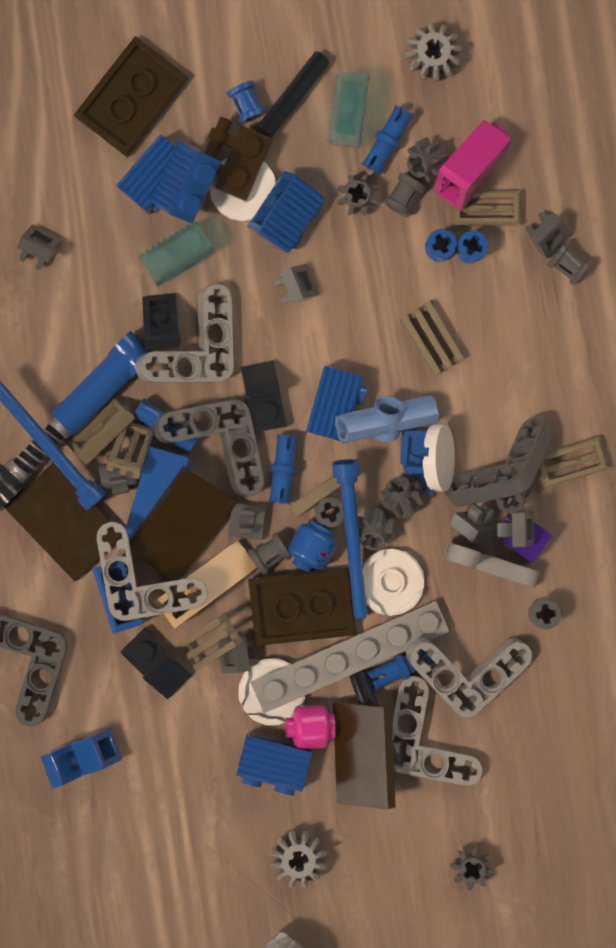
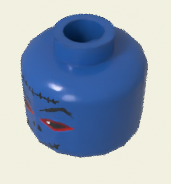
(312, 546)

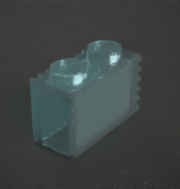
(348, 109)
(176, 253)

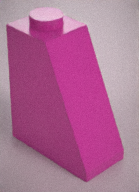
(471, 164)

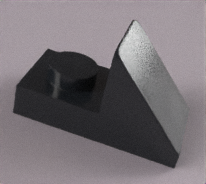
(160, 322)
(263, 396)
(155, 664)

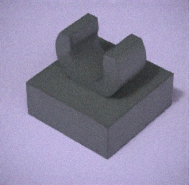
(549, 234)
(39, 244)
(298, 284)
(247, 521)
(475, 523)
(520, 529)
(237, 658)

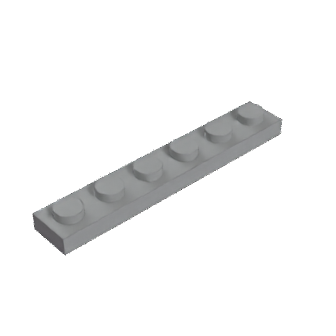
(348, 657)

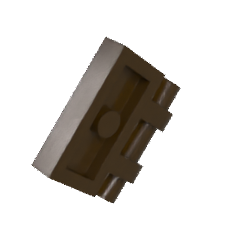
(244, 160)

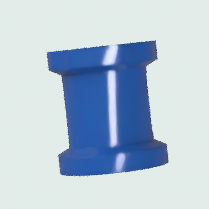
(246, 102)
(482, 244)
(438, 255)

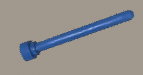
(346, 474)
(86, 490)

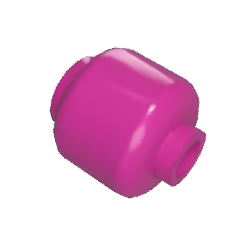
(310, 727)

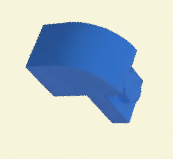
(81, 757)

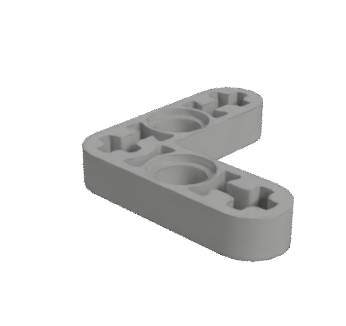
(200, 359)
(490, 564)
(140, 594)
(472, 684)
(419, 752)

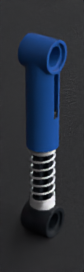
(74, 412)

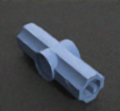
(386, 419)

